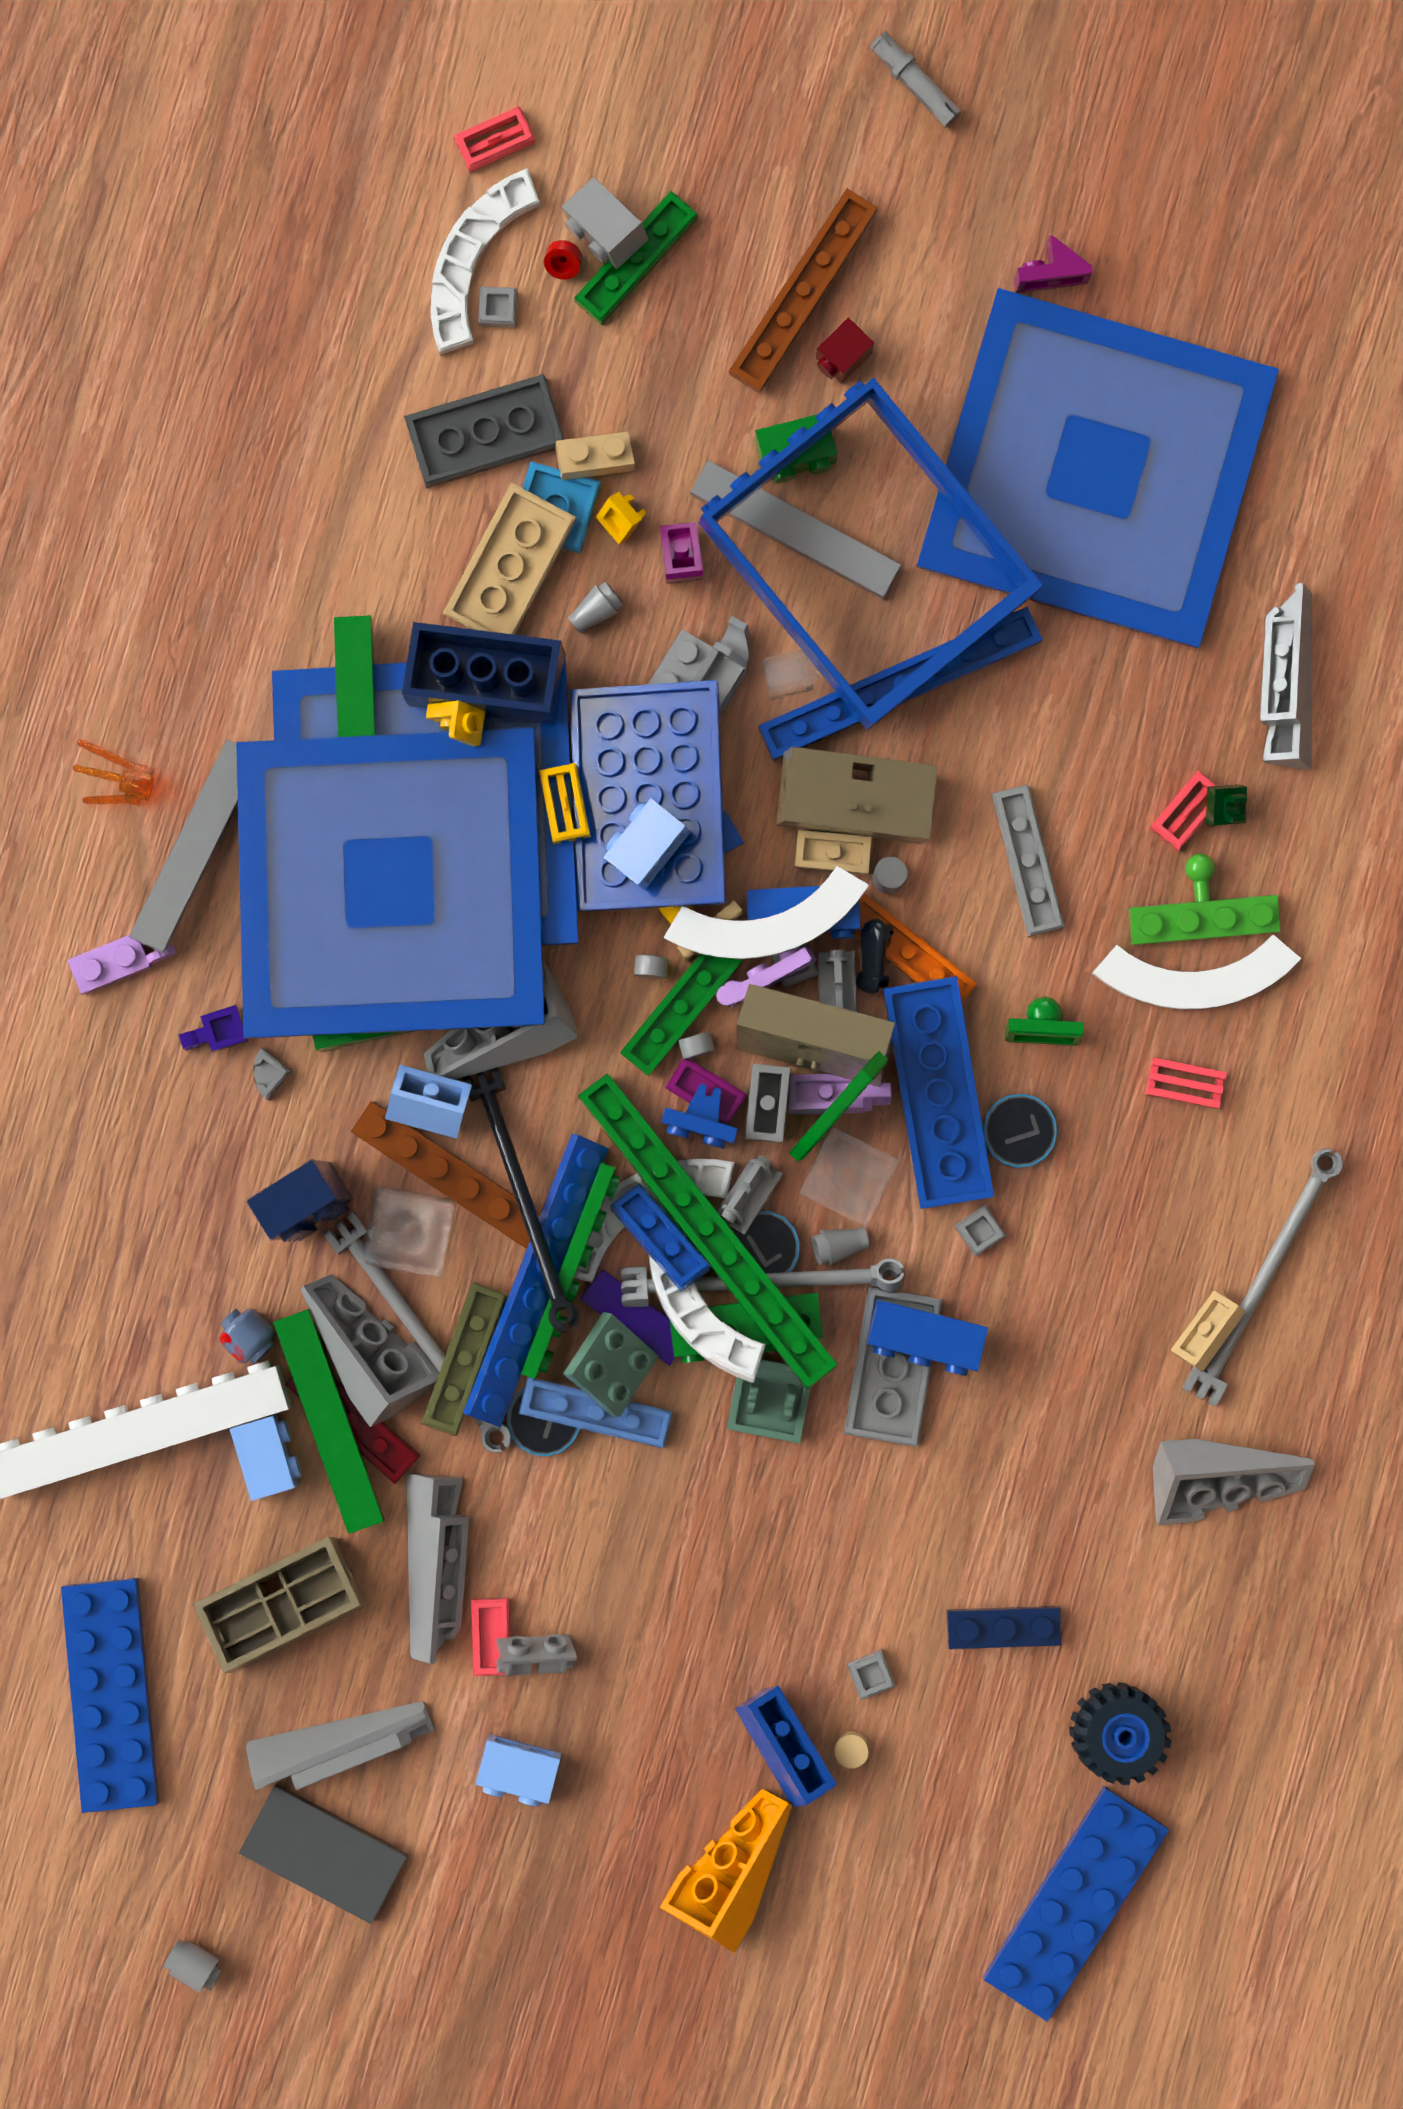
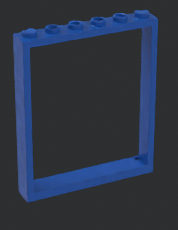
(945, 482)

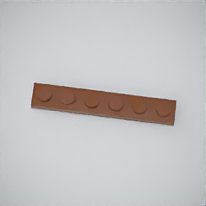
(803, 290)
(443, 1172)

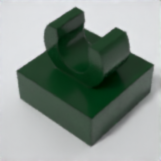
(1226, 804)

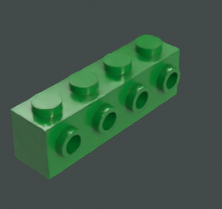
(735, 1316)

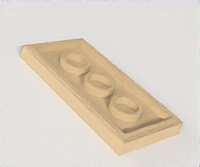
(510, 563)

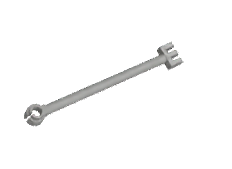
(352, 1241)
(637, 1286)
(1209, 1377)

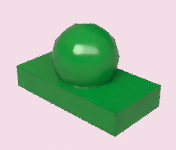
(1044, 1025)

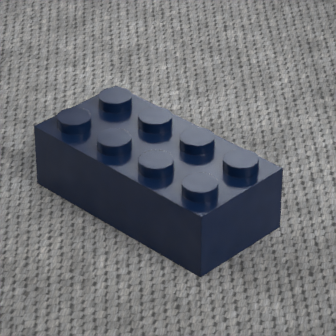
(486, 669)
(301, 1200)

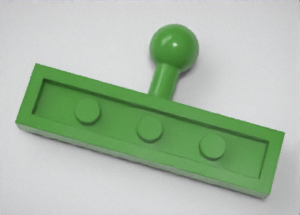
(1203, 917)

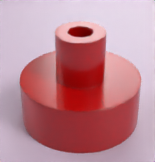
(562, 259)

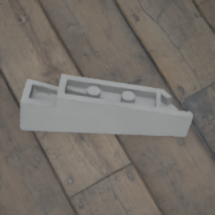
(1288, 682)
(435, 1561)
(334, 1746)

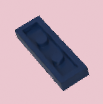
(1003, 1627)

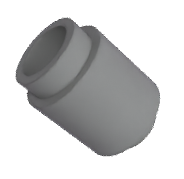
(193, 1966)

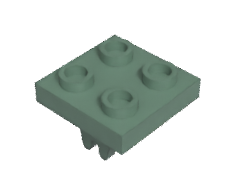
(611, 1364)
(771, 1405)

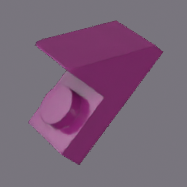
(1063, 270)
(681, 552)

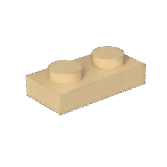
(594, 455)
(827, 850)
(1208, 1331)

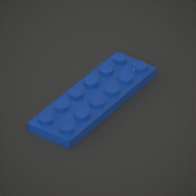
(938, 1092)
(110, 1695)
(1075, 1903)

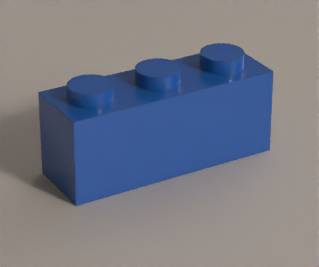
(770, 902)
(926, 1337)
(785, 1746)

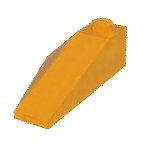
(728, 1881)

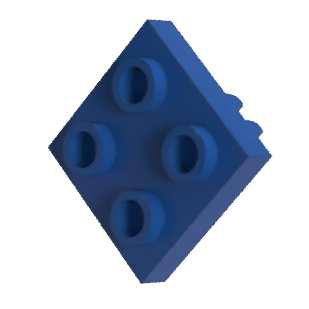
(700, 1119)

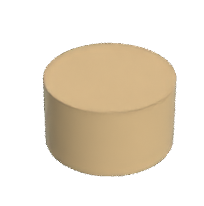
(852, 1749)

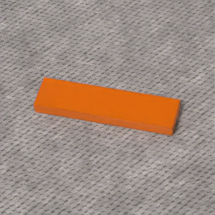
(912, 953)

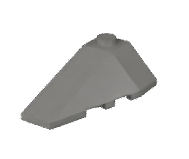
(481, 1049)
(372, 1361)
(1209, 1475)

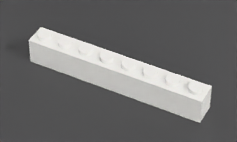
(142, 1430)

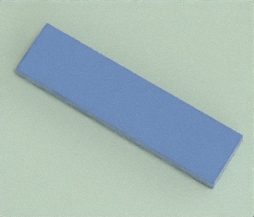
(577, 1409)

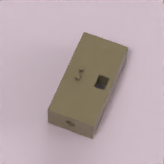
(823, 797)
(811, 1033)
(251, 1624)

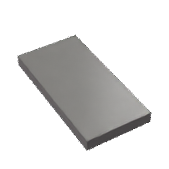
(888, 1391)

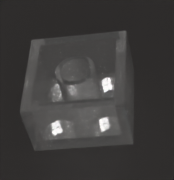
(848, 1177)
(408, 1231)

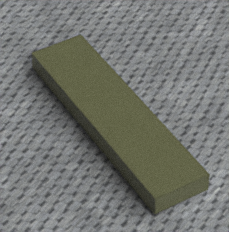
(463, 1359)

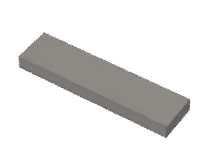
(1027, 860)

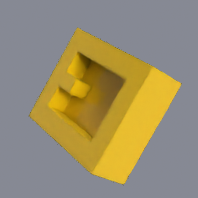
(460, 719)

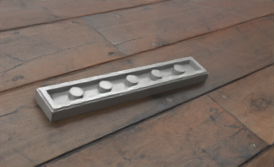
(801, 533)
(190, 854)

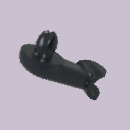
(874, 944)

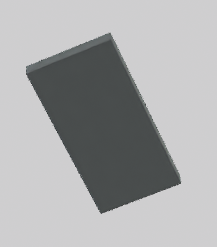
(484, 430)
(323, 1853)

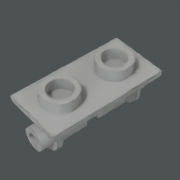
(837, 979)
(749, 1194)
(550, 1652)

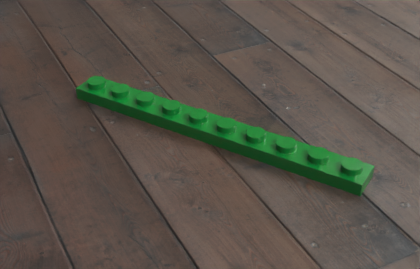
(707, 1231)

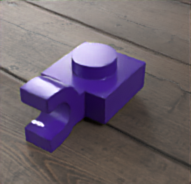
(220, 1029)

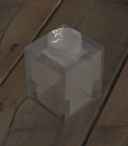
(789, 674)

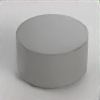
(889, 875)
(651, 966)
(696, 1045)

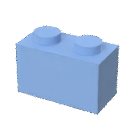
(646, 843)
(428, 1101)
(266, 1456)
(518, 1770)

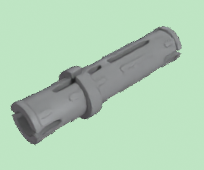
(904, 68)

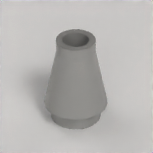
(596, 607)
(837, 1244)

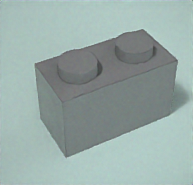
(604, 223)
(767, 1103)

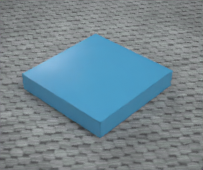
(572, 495)

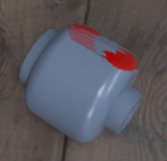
(246, 1335)

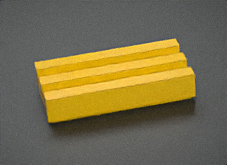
(570, 833)

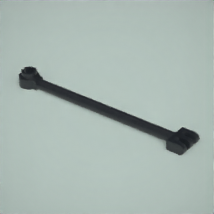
(486, 1092)

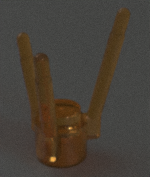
(135, 783)

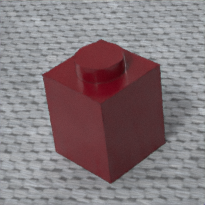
(843, 351)

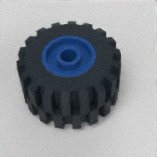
(1120, 1733)

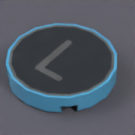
(1019, 1130)
(771, 1242)
(538, 1435)

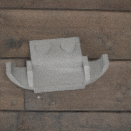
(695, 660)

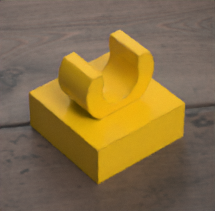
(620, 517)

